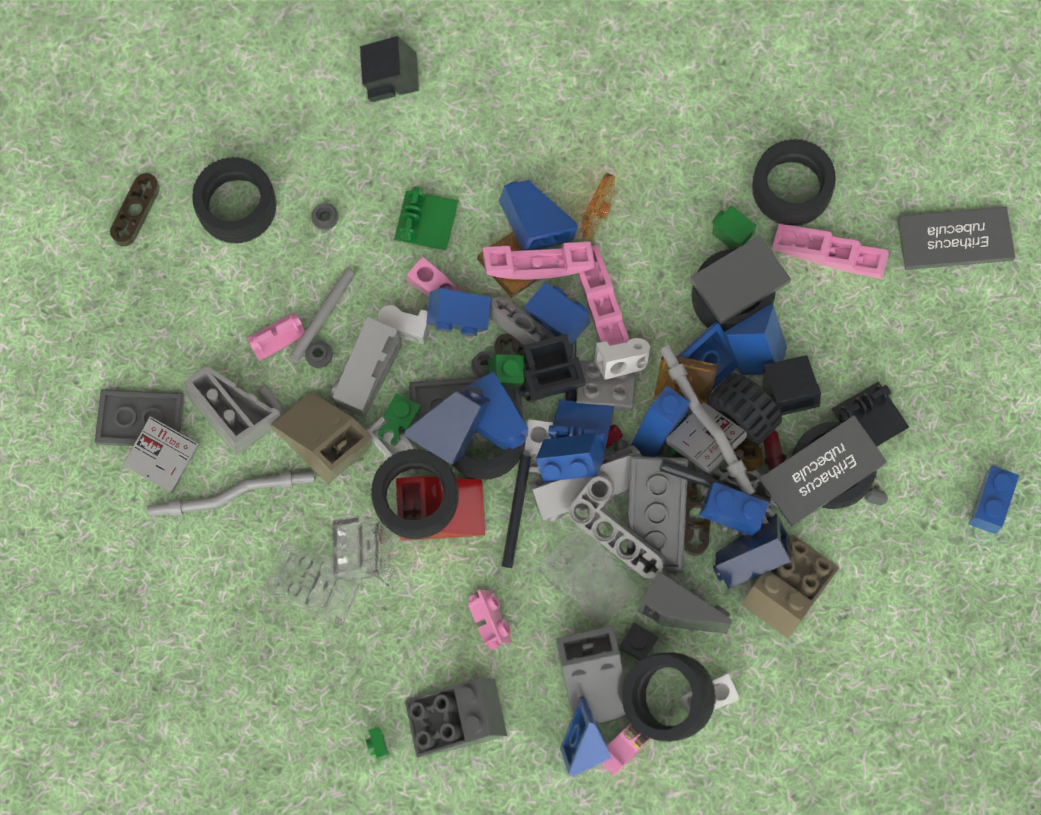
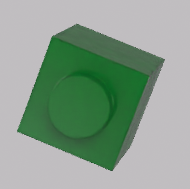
(733, 228)
(508, 369)

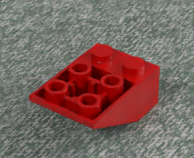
(423, 496)

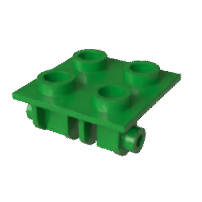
(425, 219)

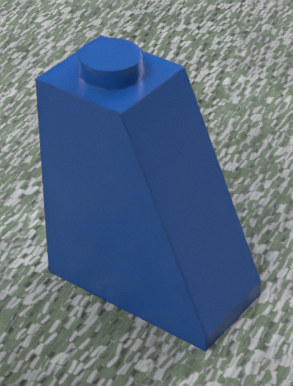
(535, 217)
(501, 419)
(660, 421)

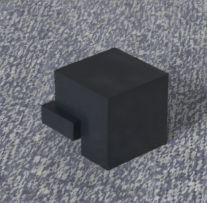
(388, 69)
(551, 368)
(791, 385)

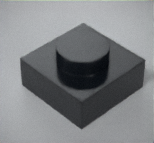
(638, 642)

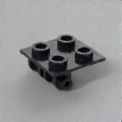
(874, 412)

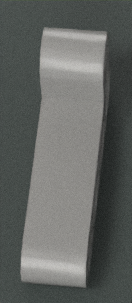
(620, 530)

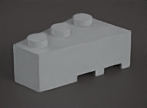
(367, 367)
(231, 411)

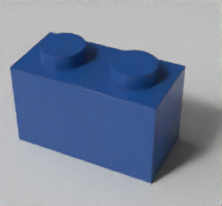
(458, 311)
(557, 312)
(570, 457)
(994, 499)
(733, 509)

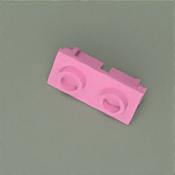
(276, 336)
(497, 630)

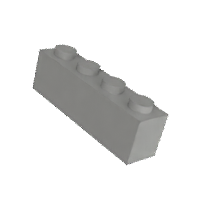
(556, 497)

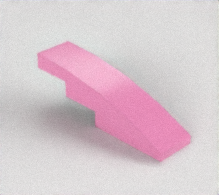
(830, 251)
(602, 302)

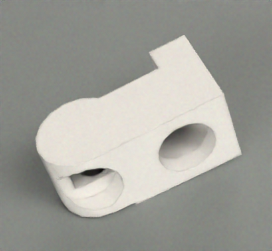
(408, 325)
(622, 358)
(536, 434)
(725, 693)

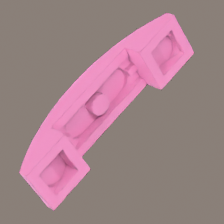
(538, 264)

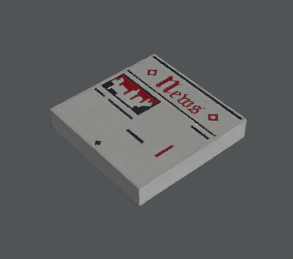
(699, 445)
(161, 454)

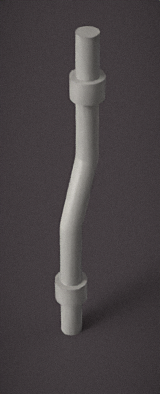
(735, 467)
(177, 506)

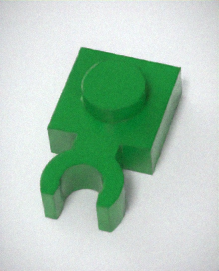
(400, 415)

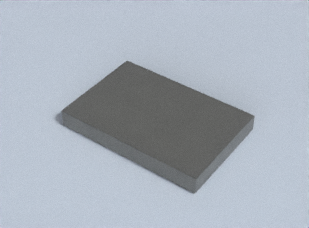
(740, 279)
(125, 413)

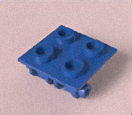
(582, 419)

